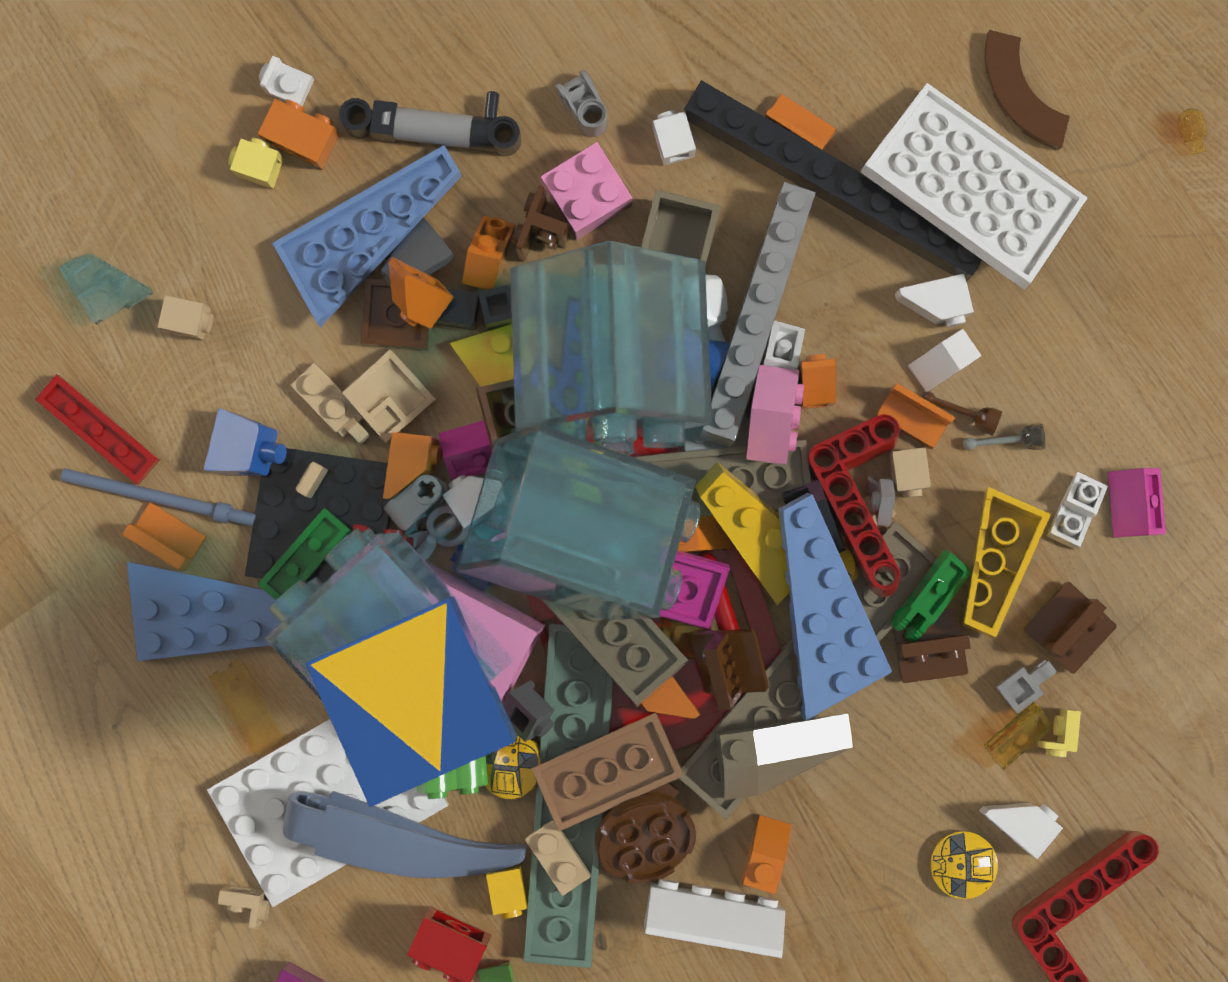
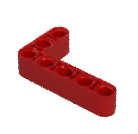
(852, 501)
(1076, 904)

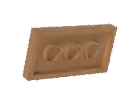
(607, 772)

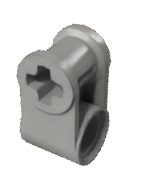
(581, 99)
(413, 505)

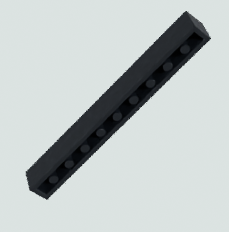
(826, 176)

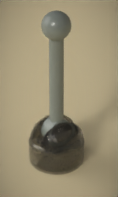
(1031, 437)

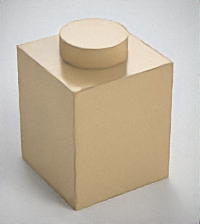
(185, 318)
(909, 471)

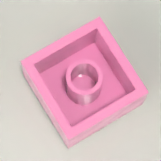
(586, 190)
(774, 415)

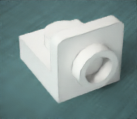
(284, 81)

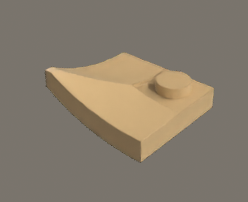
(388, 395)

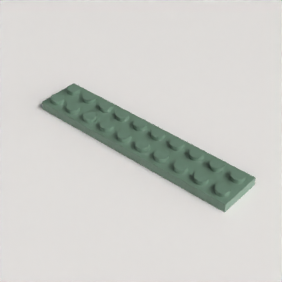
(581, 695)

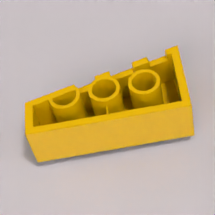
(749, 525)
(1002, 553)

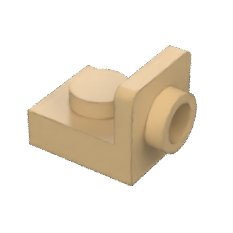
(243, 898)

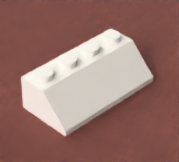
(715, 918)

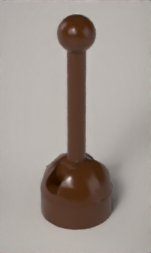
(985, 419)

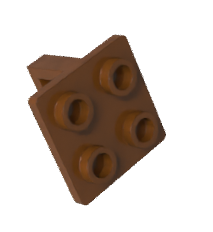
(547, 230)
(1070, 627)
(936, 653)
(729, 664)

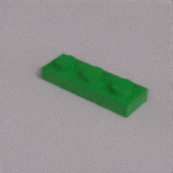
(305, 554)

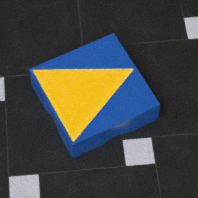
(411, 701)

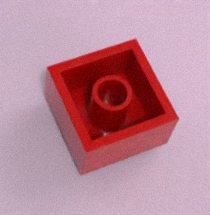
(448, 946)

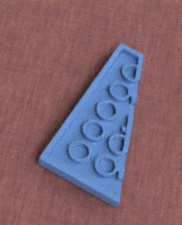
(350, 241)
(195, 614)
(828, 623)

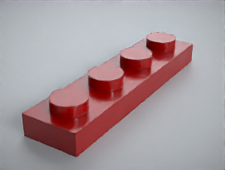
(97, 429)

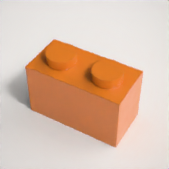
(299, 133)

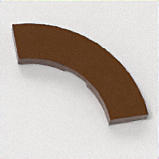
(1016, 96)

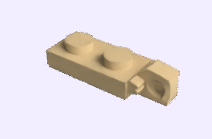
(329, 403)

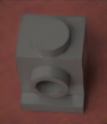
(528, 712)

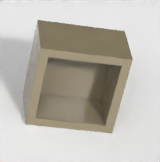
(680, 225)

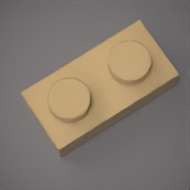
(558, 857)

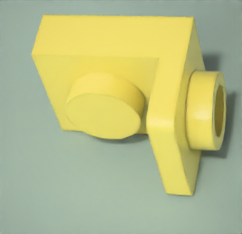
(1067, 729)

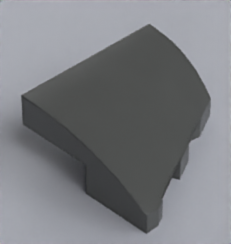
(422, 250)

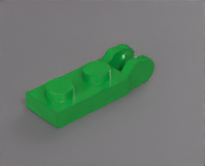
(931, 595)

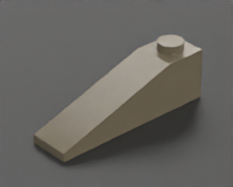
(770, 754)

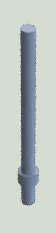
(220, 512)

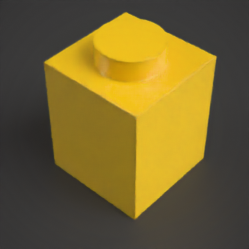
(507, 891)

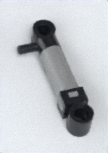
(393, 123)

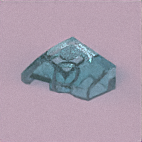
(102, 287)

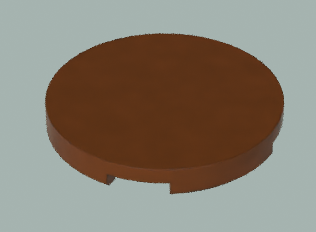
(645, 838)

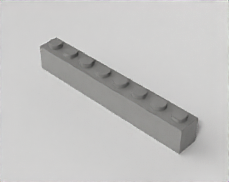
(757, 313)

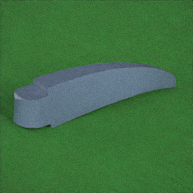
(386, 842)

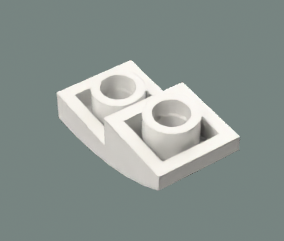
(1076, 511)

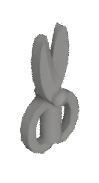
(426, 539)

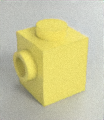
(256, 162)

